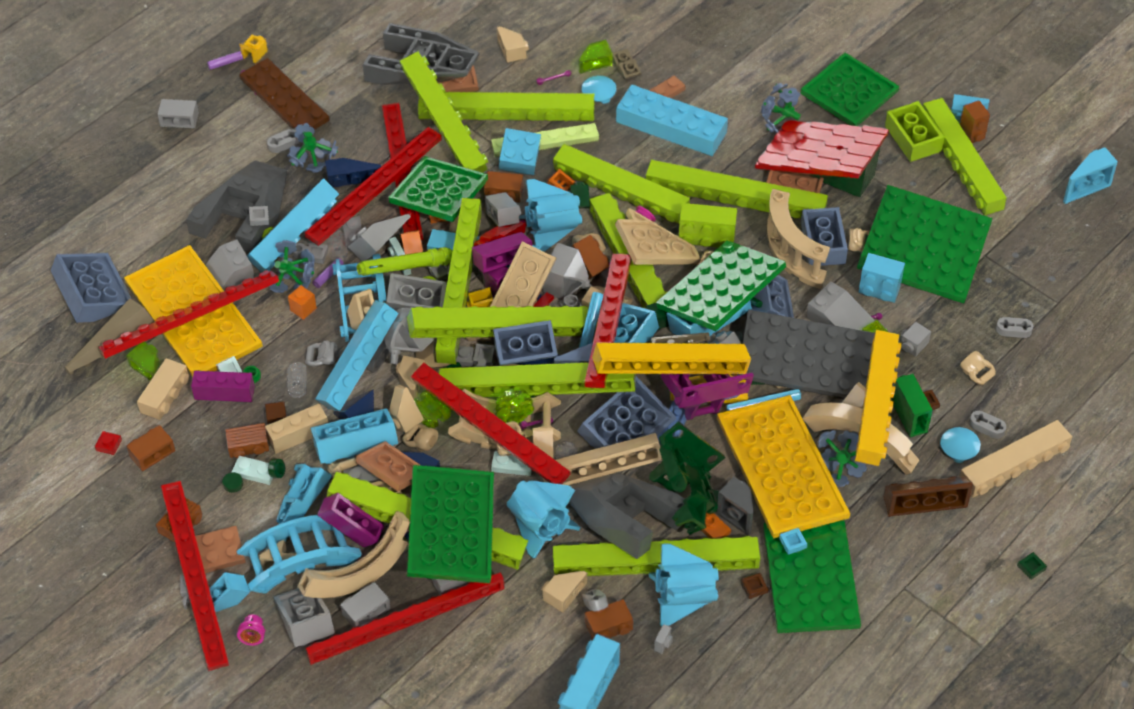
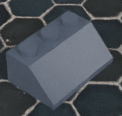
(775, 298)
(524, 343)

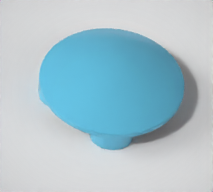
(601, 87)
(960, 444)

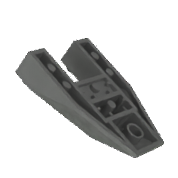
(444, 55)
(250, 187)
(614, 500)

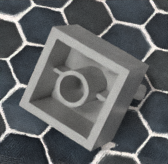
(567, 272)
(399, 339)

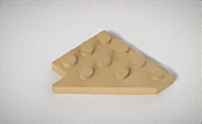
(653, 244)

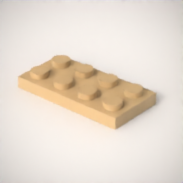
(524, 277)

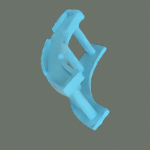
(377, 286)
(332, 556)

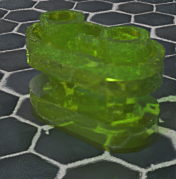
(432, 409)

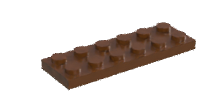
(283, 95)

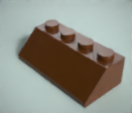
(927, 496)

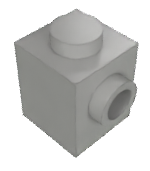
(915, 339)

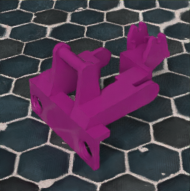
(717, 390)

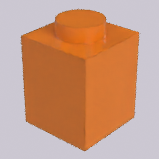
(411, 242)
(302, 302)

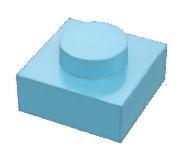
(793, 541)

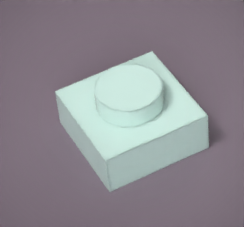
(229, 365)

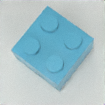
(519, 151)
(881, 277)

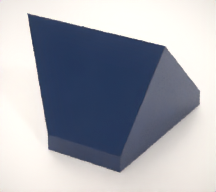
(357, 406)

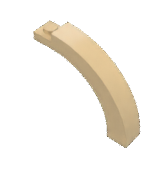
(848, 417)
(363, 572)

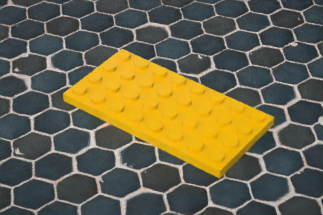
(176, 284)
(782, 466)

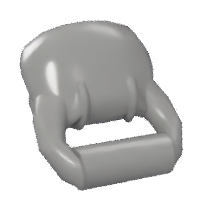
(326, 353)

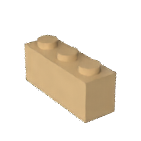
(163, 389)
(295, 428)

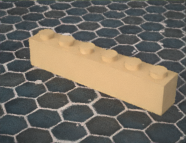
(1017, 457)
(611, 459)

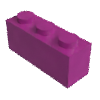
(498, 252)
(223, 386)
(350, 520)

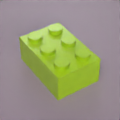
(914, 131)
(707, 224)

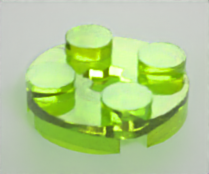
(520, 399)

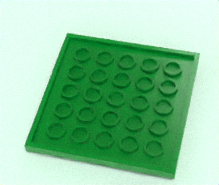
(931, 238)

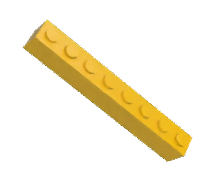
(670, 358)
(877, 398)

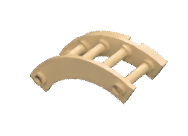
(785, 235)
(468, 433)

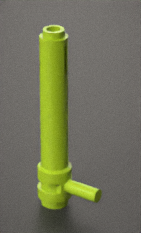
(431, 258)

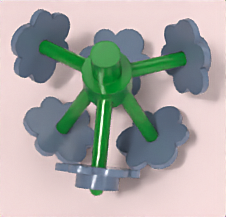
(787, 101)
(320, 148)
(288, 267)
(836, 457)

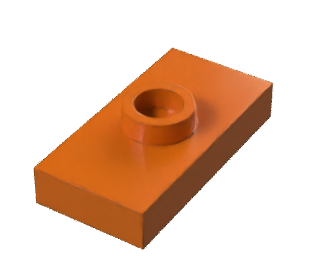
(715, 527)

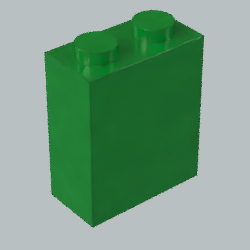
(912, 405)

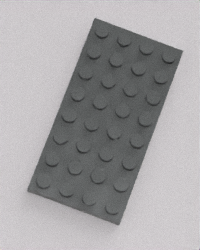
(806, 354)

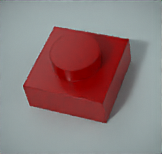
(108, 443)

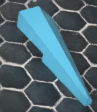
(303, 492)

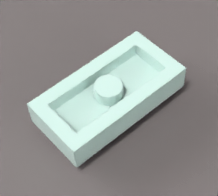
(396, 250)
(509, 465)
(252, 470)

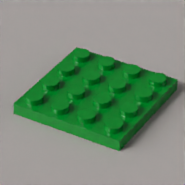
(849, 90)
(438, 188)

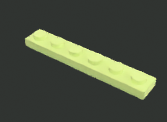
(558, 137)

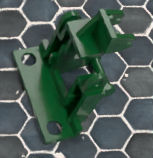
(695, 452)

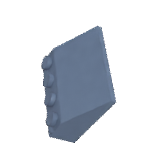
(89, 285)
(626, 418)

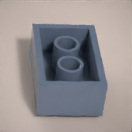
(826, 228)

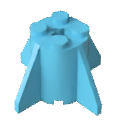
(550, 213)
(541, 512)
(683, 583)

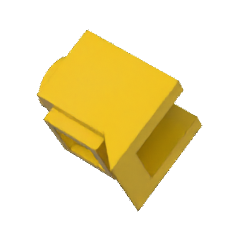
(255, 45)
(480, 298)

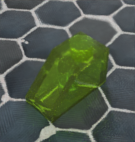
(595, 57)
(144, 360)

